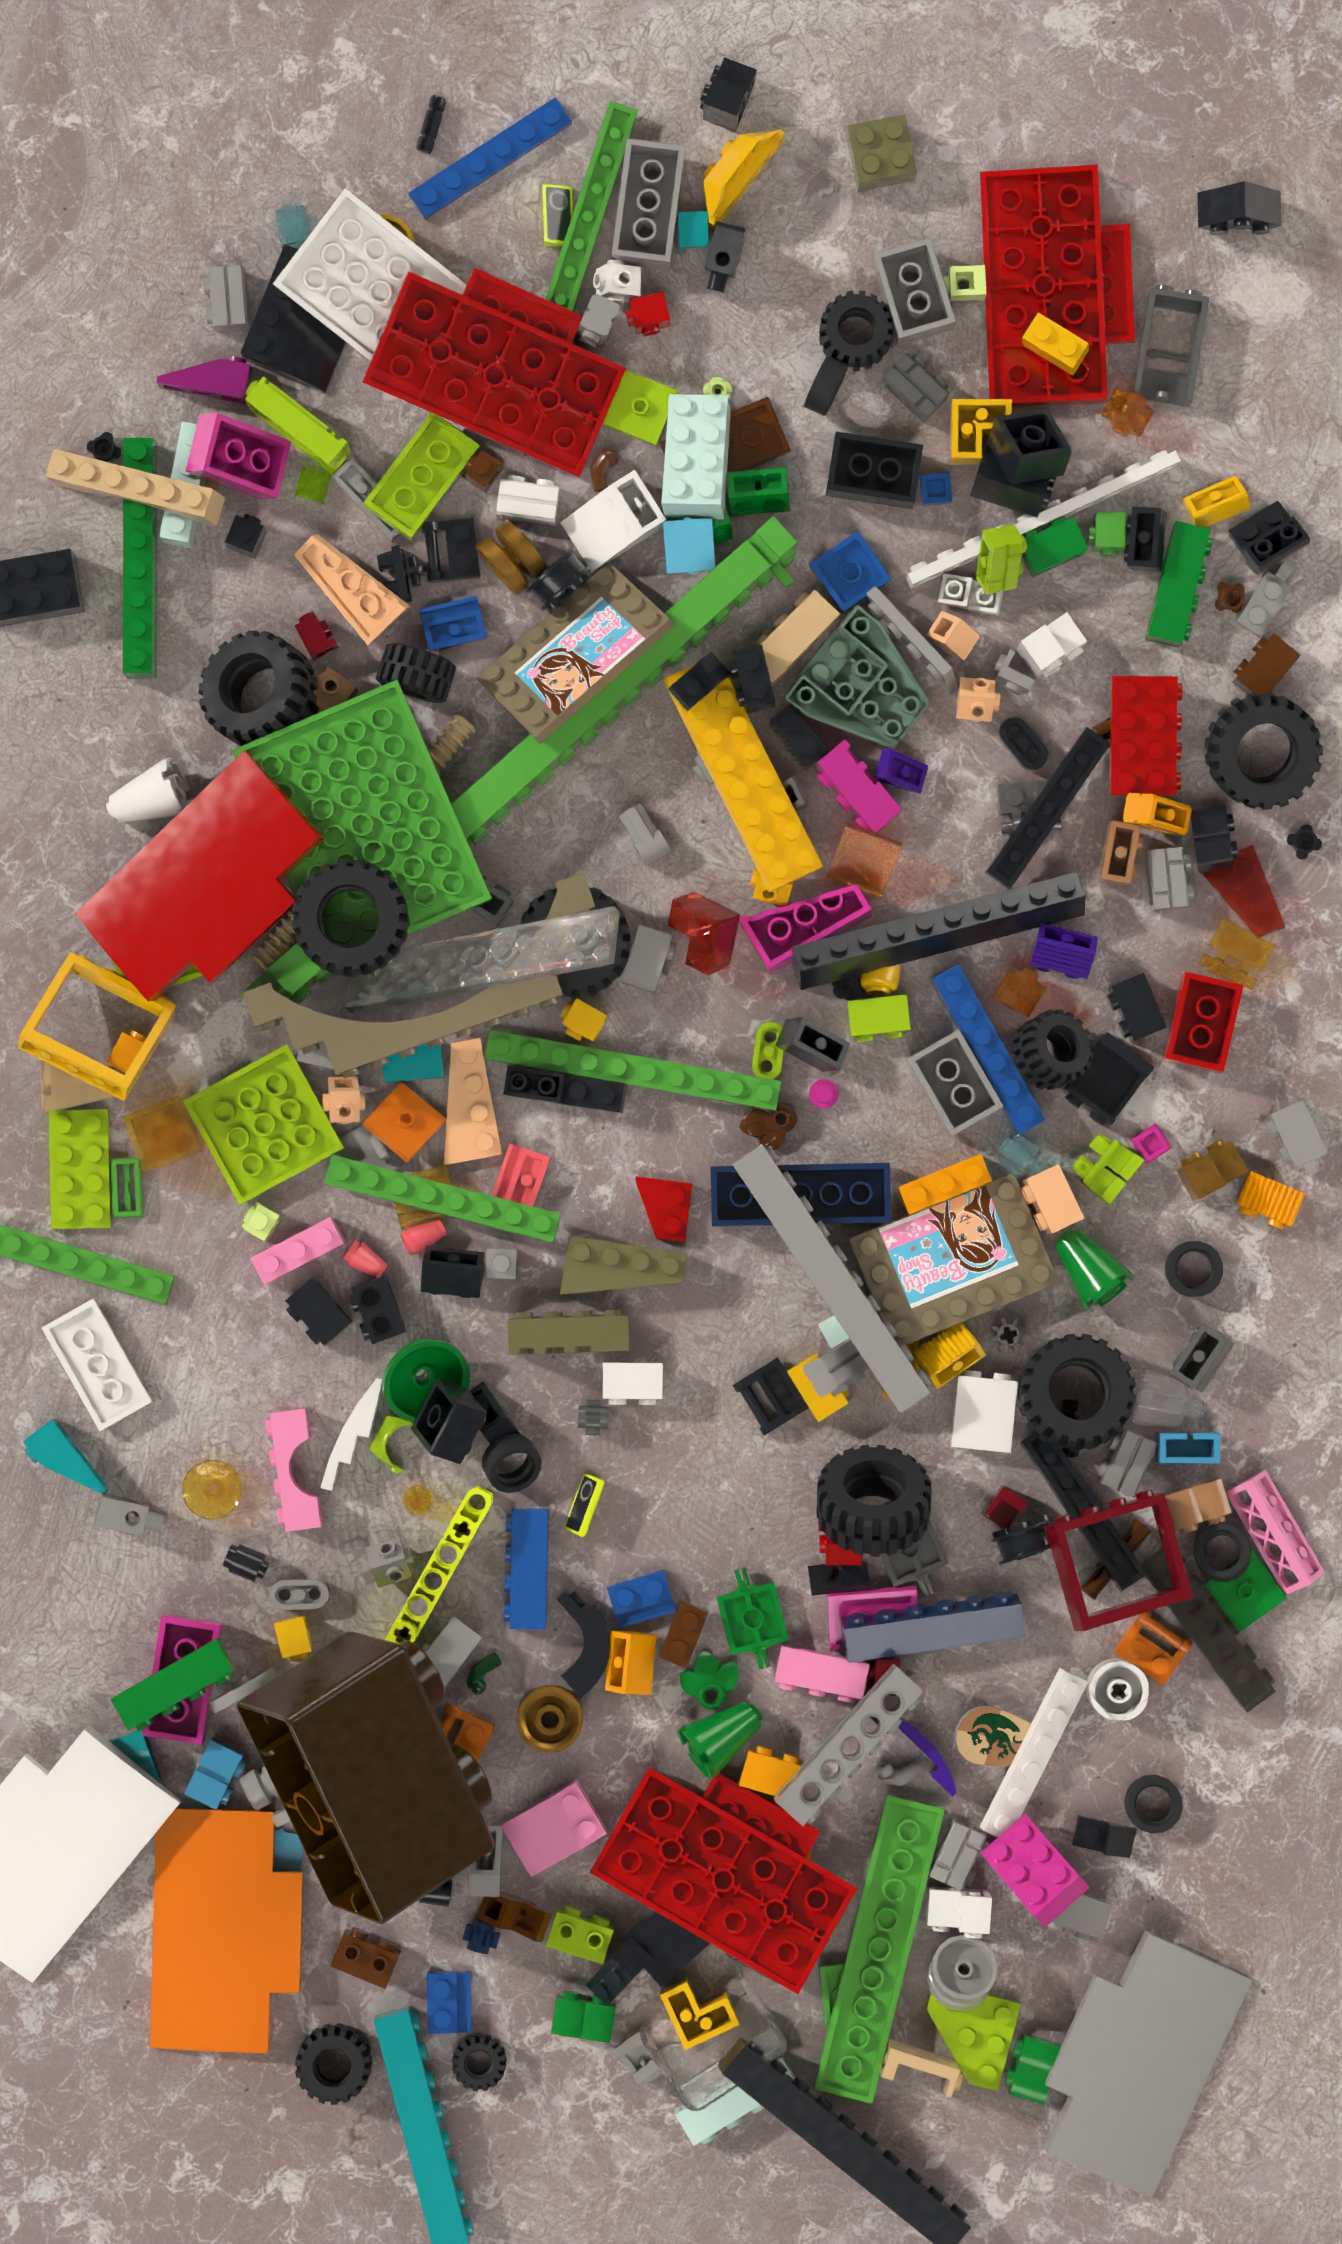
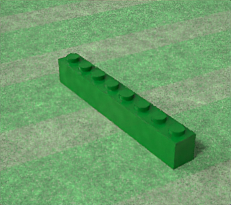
(139, 569)

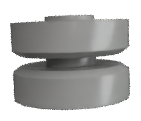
(958, 1956)

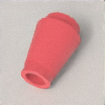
(423, 1235)
(364, 1259)

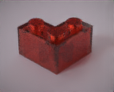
(710, 930)

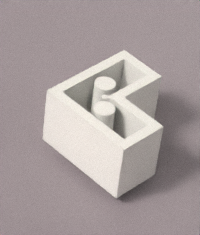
(1050, 645)
(964, 1910)

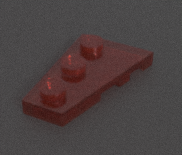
(1248, 893)

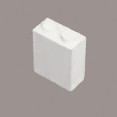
(983, 1412)

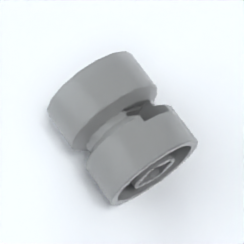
(258, 1788)

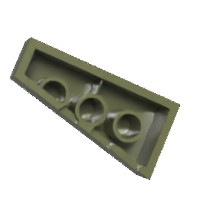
(611, 1266)
(568, 1334)

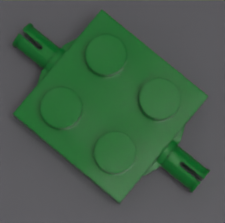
(752, 1618)

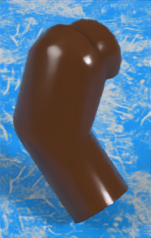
(599, 467)

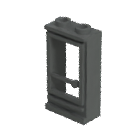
(1167, 387)

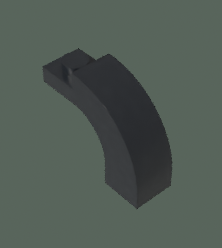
(592, 1661)

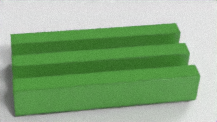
(127, 1188)

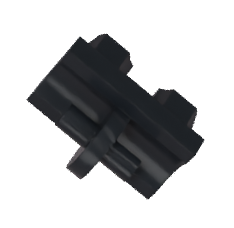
(396, 561)

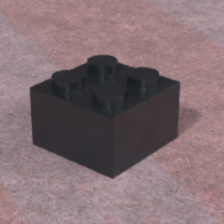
(1029, 446)
(449, 1421)

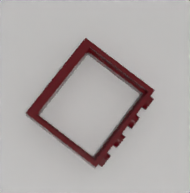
(1067, 1573)

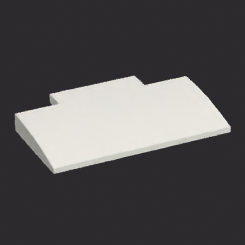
(68, 1843)

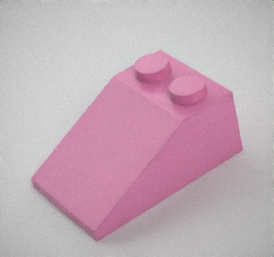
(554, 1828)

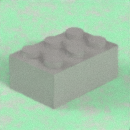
(914, 291)
(954, 1083)

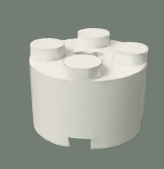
(1134, 1694)

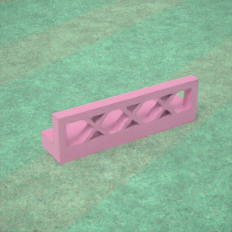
(1280, 1530)

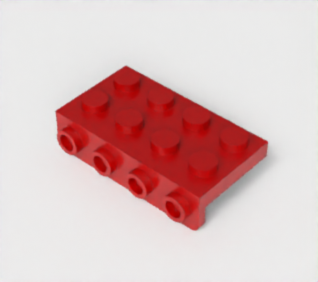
(1145, 735)

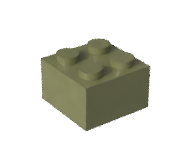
(881, 152)

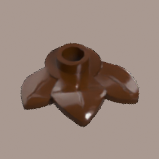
(764, 1124)

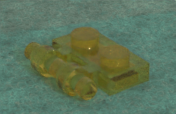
(1240, 945)

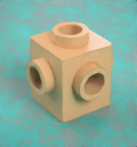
(976, 699)
(343, 1100)

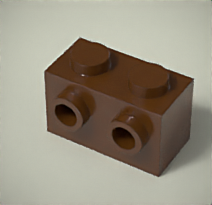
(366, 1957)

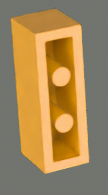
(944, 1184)

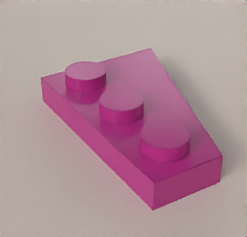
(864, 1601)

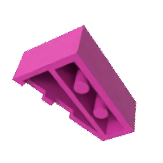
(857, 788)

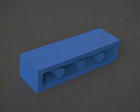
(528, 1568)

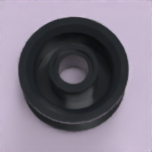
(559, 581)
(1023, 1540)

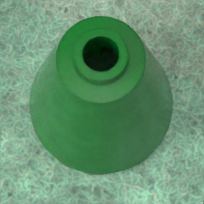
(1091, 1269)
(719, 1737)

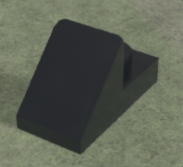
(699, 681)
(838, 1578)
(1104, 1836)

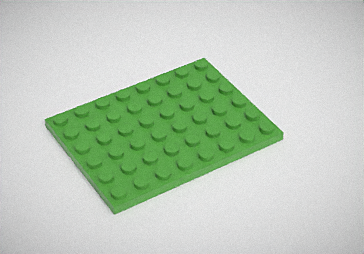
(375, 800)

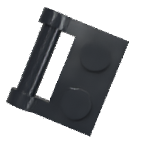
(460, 548)
(779, 1391)

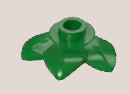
(707, 1676)

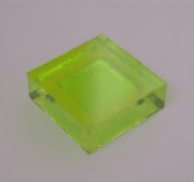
(313, 485)

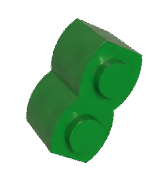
(582, 2017)
(1032, 2067)

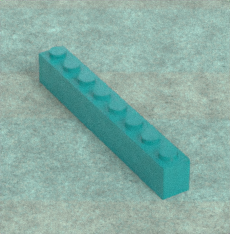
(422, 2127)

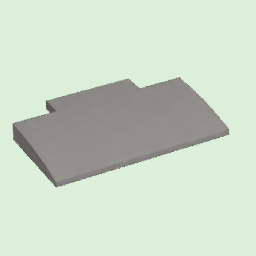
(1141, 2061)

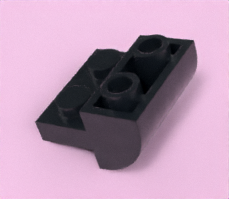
(1268, 537)

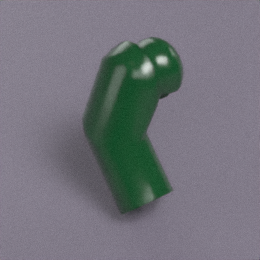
(479, 1670)

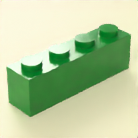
(1178, 584)
(173, 1684)

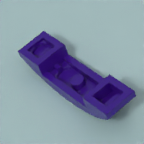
(940, 1772)

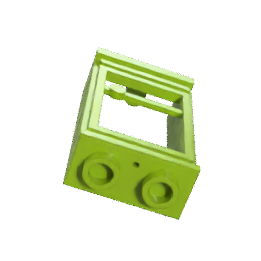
(297, 425)

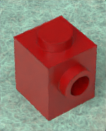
(648, 314)

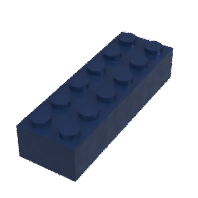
(835, 1191)

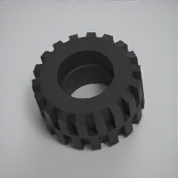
(856, 306)
(417, 671)
(1037, 1061)
(321, 2086)

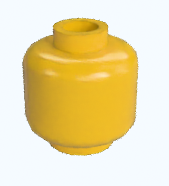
(881, 981)

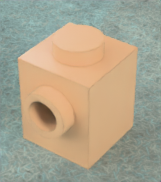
(953, 635)

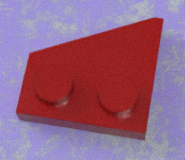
(666, 1206)

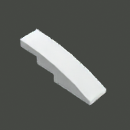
(358, 1424)

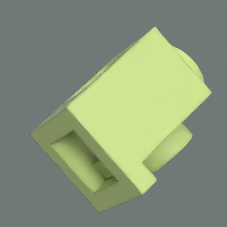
(973, 276)
(261, 1221)

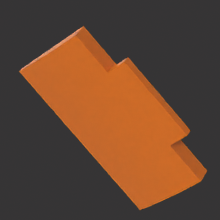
(221, 1930)

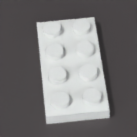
(97, 1364)

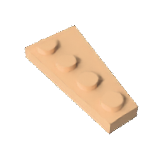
(355, 593)
(470, 1109)

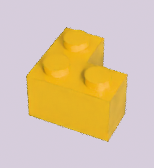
(969, 422)
(697, 2021)

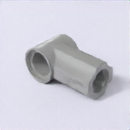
(647, 840)

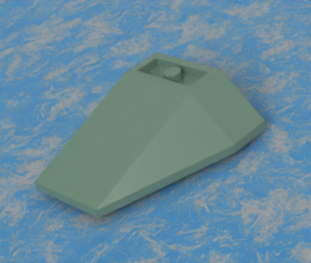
(843, 670)

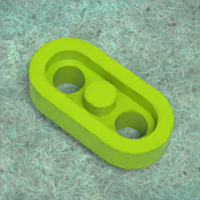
(767, 1051)

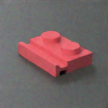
(521, 1175)

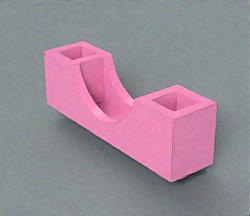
(299, 1508)

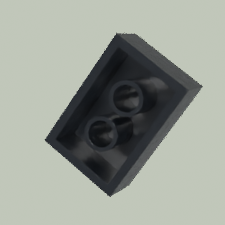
(874, 470)
(39, 587)

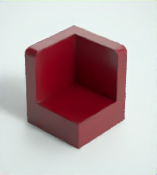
(1004, 1507)

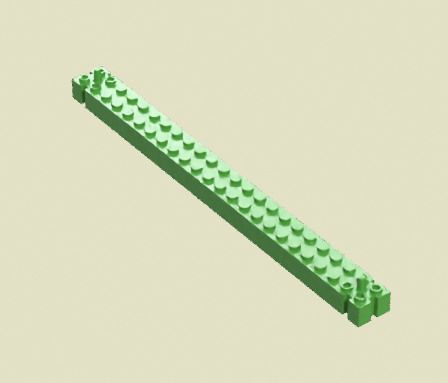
(533, 763)

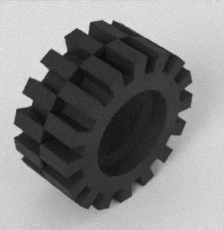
(479, 2080)

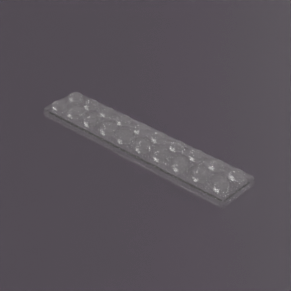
(489, 960)

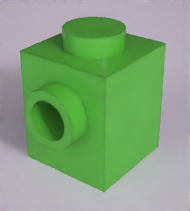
(1108, 533)

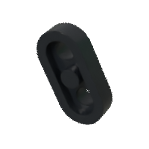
(1024, 743)

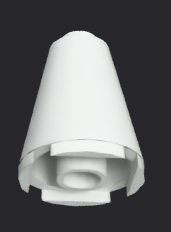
(151, 795)

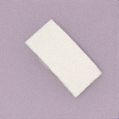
(968, 595)

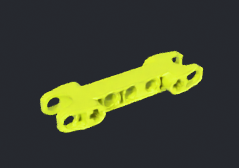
(436, 1564)

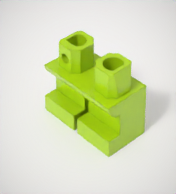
(1116, 1159)

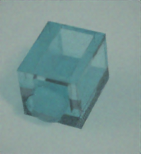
(292, 225)

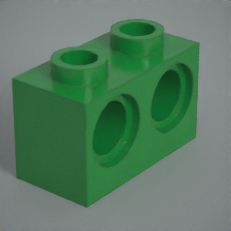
(758, 491)

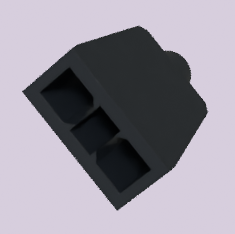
(726, 241)

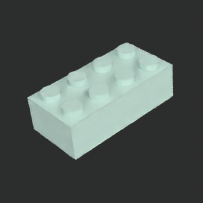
(696, 456)

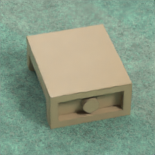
(923, 2060)

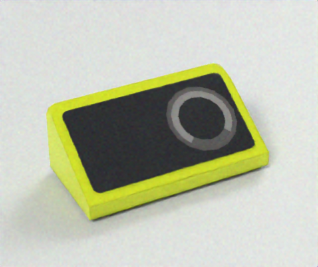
(556, 213)
(584, 1504)

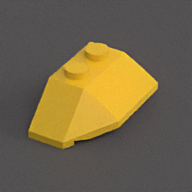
(736, 170)

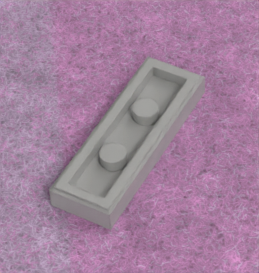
(358, 486)

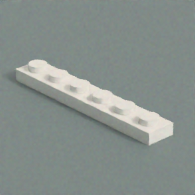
(1034, 1752)

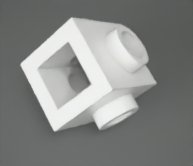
(618, 281)

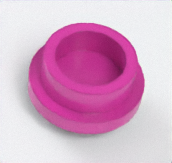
(823, 1094)

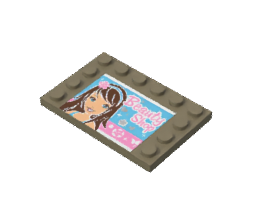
(575, 652)
(954, 1260)

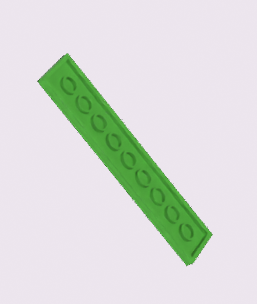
(878, 1949)

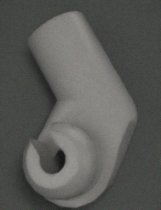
(898, 1777)

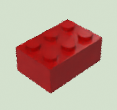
(1202, 1022)

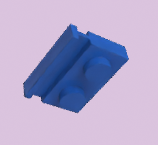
(453, 624)
(641, 1599)
(449, 2002)

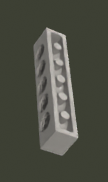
(831, 1750)

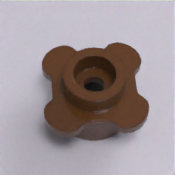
(1235, 602)

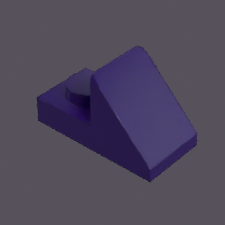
(901, 771)

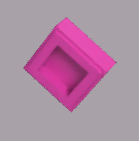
(1150, 1143)

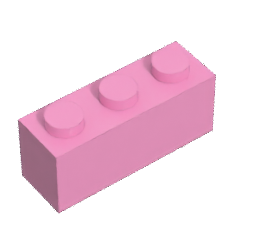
(298, 1251)
(820, 1673)

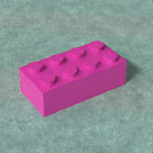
(175, 1640)

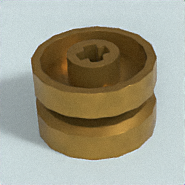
(508, 560)

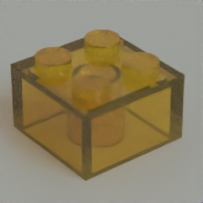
(162, 1134)

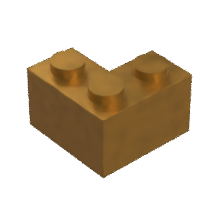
(1212, 1170)

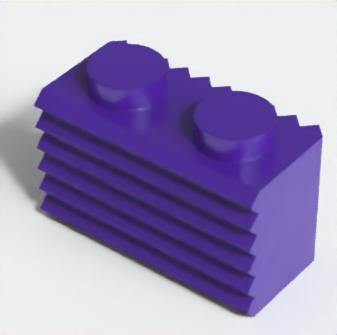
(1063, 951)

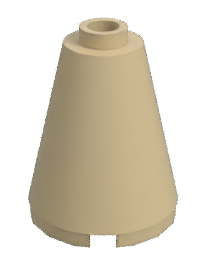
(64, 1091)

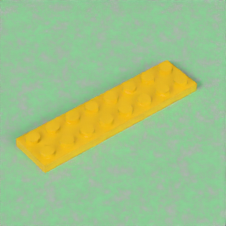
(748, 785)

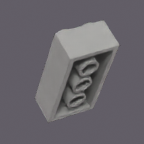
(648, 203)

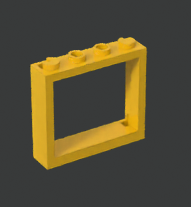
(77, 1063)

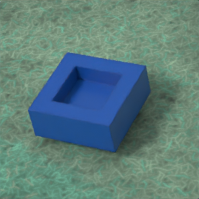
(935, 489)

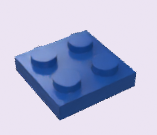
(849, 571)

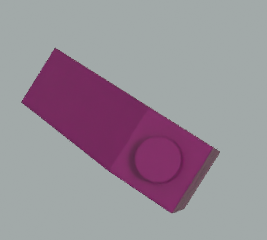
(215, 379)

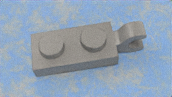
(1266, 600)

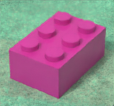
(238, 456)
(1035, 1870)

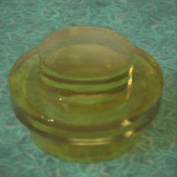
(417, 1499)

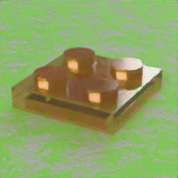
(864, 860)

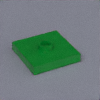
(1248, 1595)

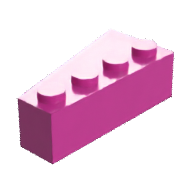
(804, 922)

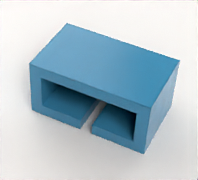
(1198, 1448)
(215, 1773)

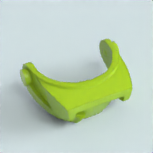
(378, 1444)

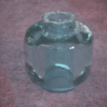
(1019, 1156)

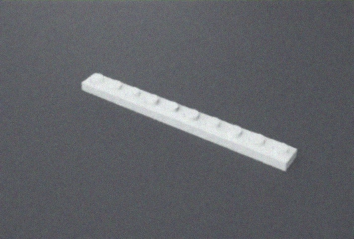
(1079, 501)

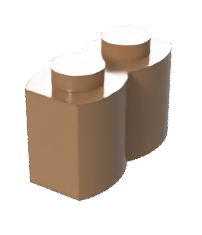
(1198, 1504)

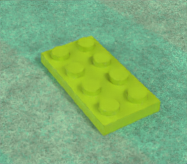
(421, 475)
(80, 1169)

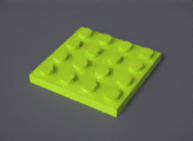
(263, 1124)

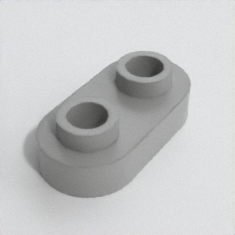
(300, 1594)

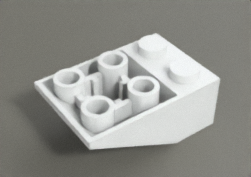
(614, 521)

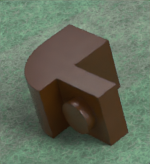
(515, 1914)

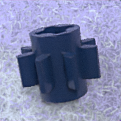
(481, 1936)

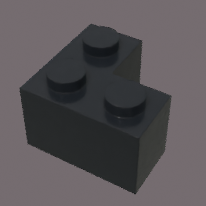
(728, 94)
(1239, 207)

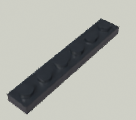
(1047, 808)
(1075, 1496)

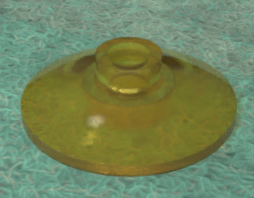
(196, 1489)

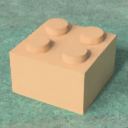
(1051, 1200)

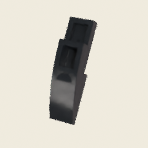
(565, 1089)

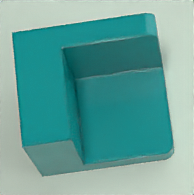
(692, 230)

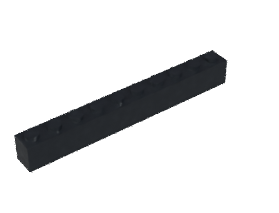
(938, 931)
(842, 2144)

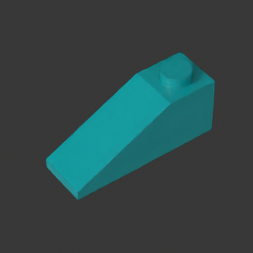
(58, 1452)

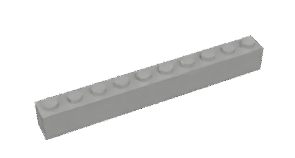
(831, 1278)

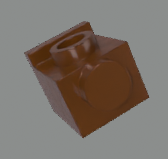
(482, 470)

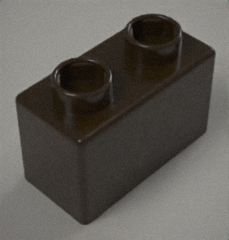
(370, 1773)

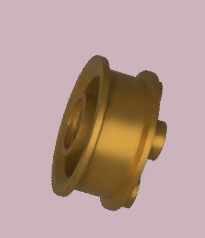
(543, 1737)

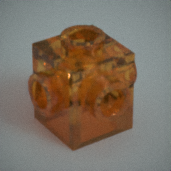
(1127, 413)
(1020, 991)

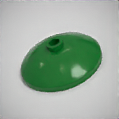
(406, 1391)

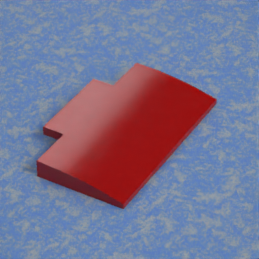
(1054, 260)
(496, 366)
(203, 882)
(727, 1873)

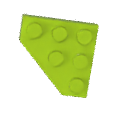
(978, 2037)

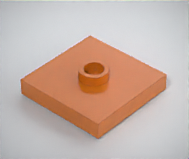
(404, 1122)

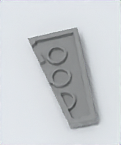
(914, 641)

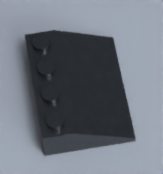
(291, 339)

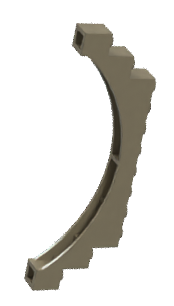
(364, 1043)

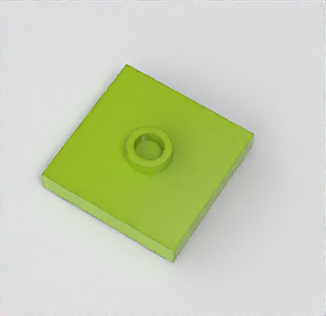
(639, 408)

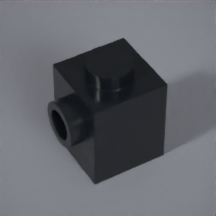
(246, 535)

